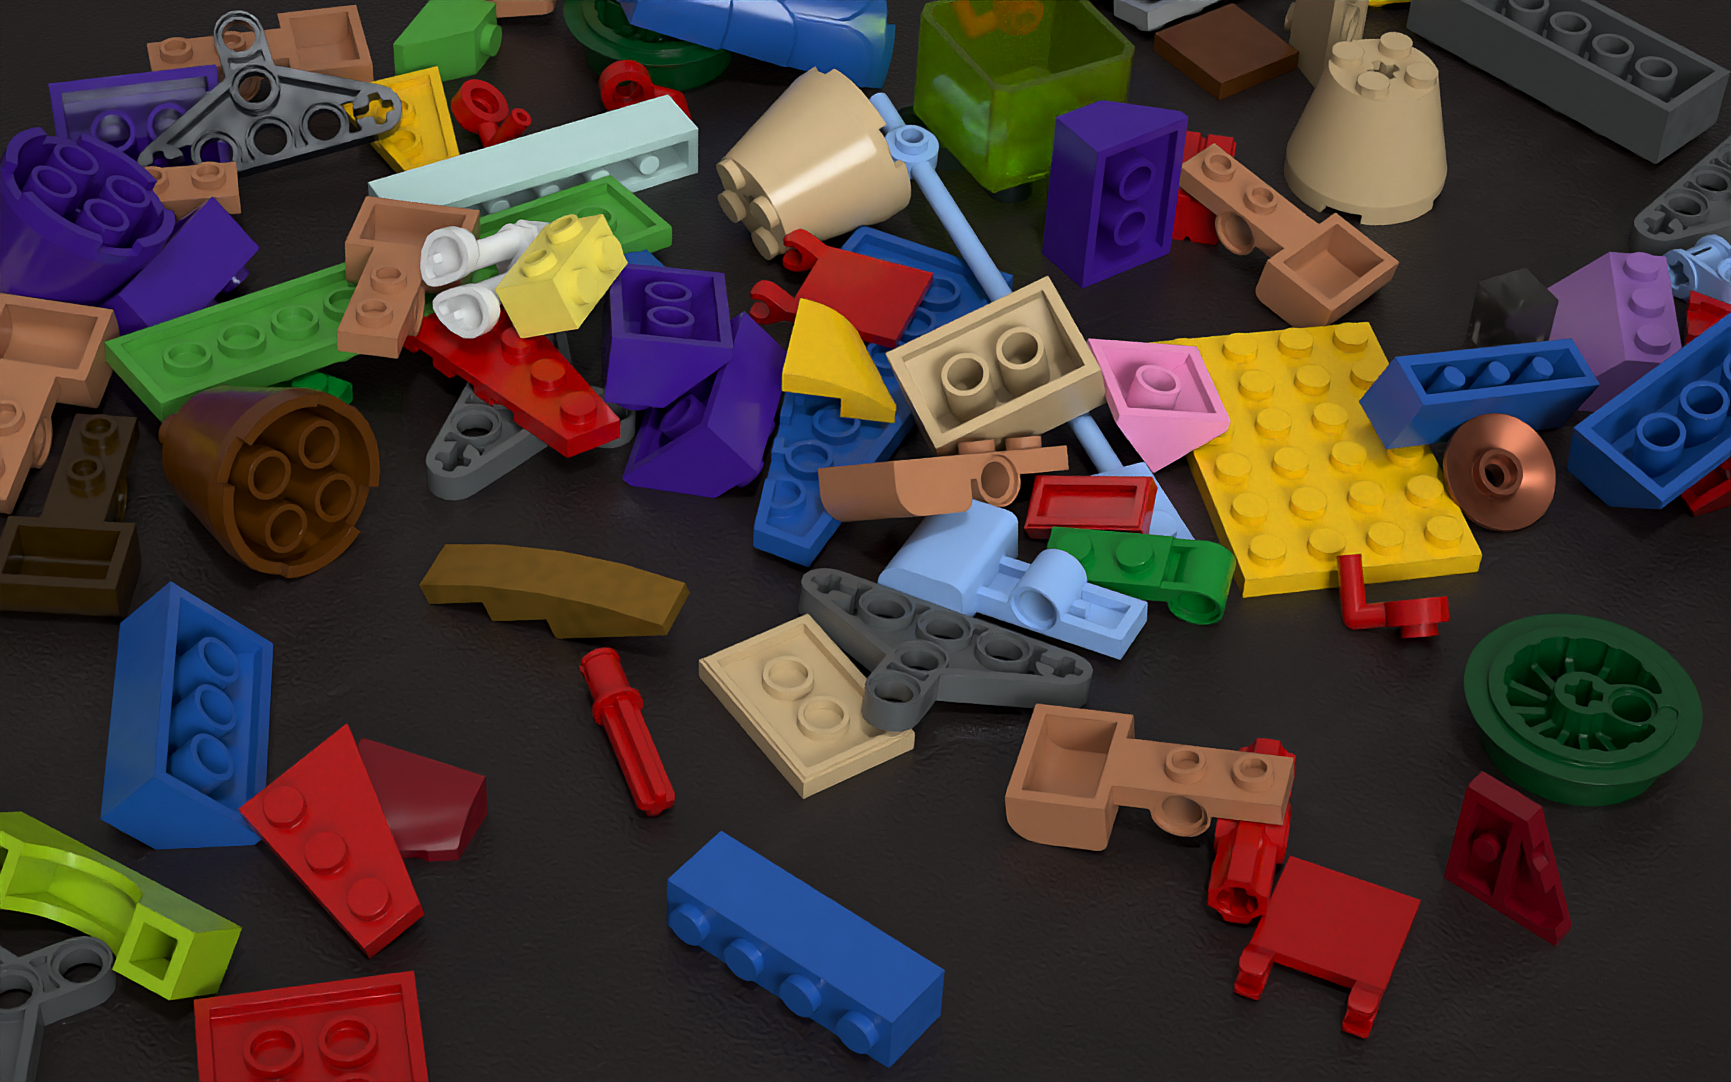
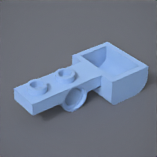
(972, 567)

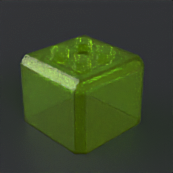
(1004, 72)

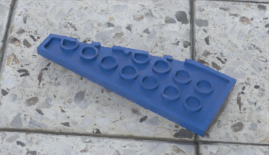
(814, 435)

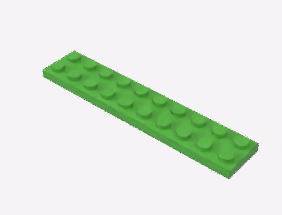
(296, 323)

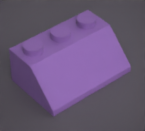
(1618, 318)

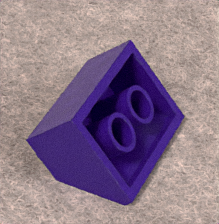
(134, 109)
(1112, 188)
(195, 264)
(662, 334)
(718, 427)

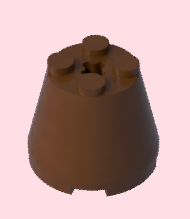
(272, 472)

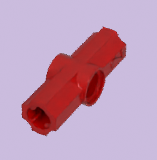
(1248, 856)

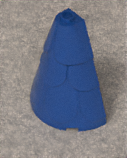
(783, 32)

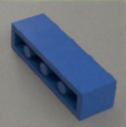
(1433, 394)
(804, 949)

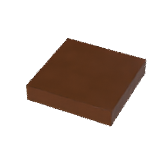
(1225, 51)

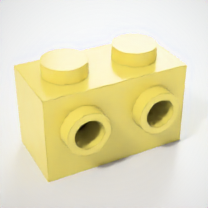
(561, 275)

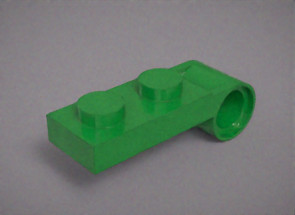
(1183, 572)

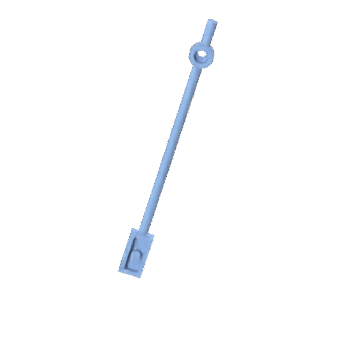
(920, 153)

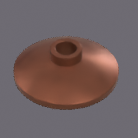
(1520, 467)

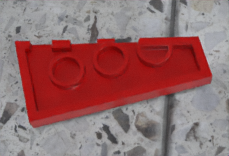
(525, 378)

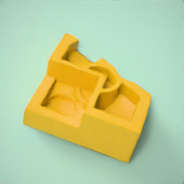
(832, 361)

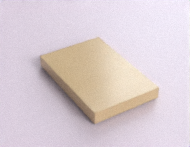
(801, 705)

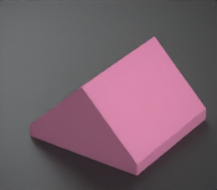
(1160, 397)

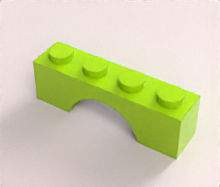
(149, 928)

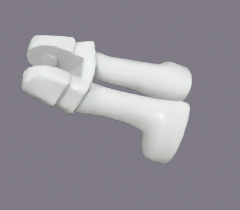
(455, 253)

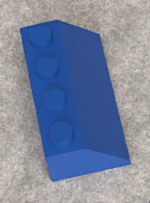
(1661, 428)
(186, 724)

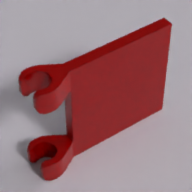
(867, 291)
(1331, 931)

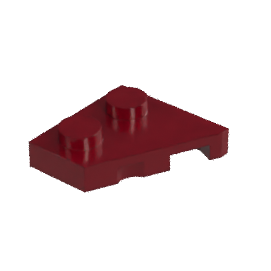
(1508, 858)

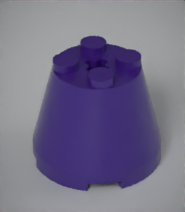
(75, 218)

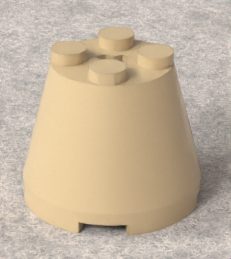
(1371, 134)
(813, 166)

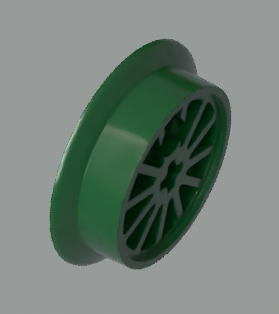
(611, 38)
(1599, 731)

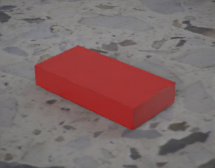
(1091, 503)

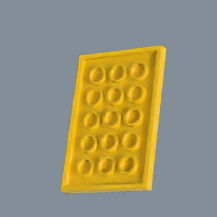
(1308, 472)

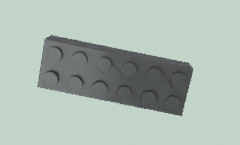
(1584, 65)

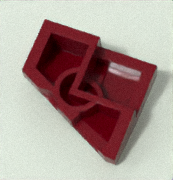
(425, 801)

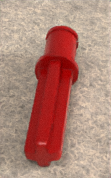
(619, 711)

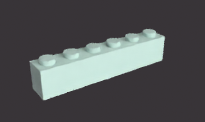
(633, 144)

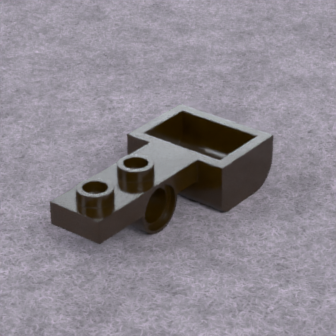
(80, 549)

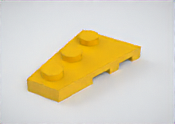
(426, 125)

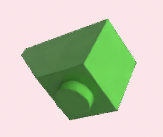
(449, 35)

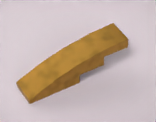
(569, 590)

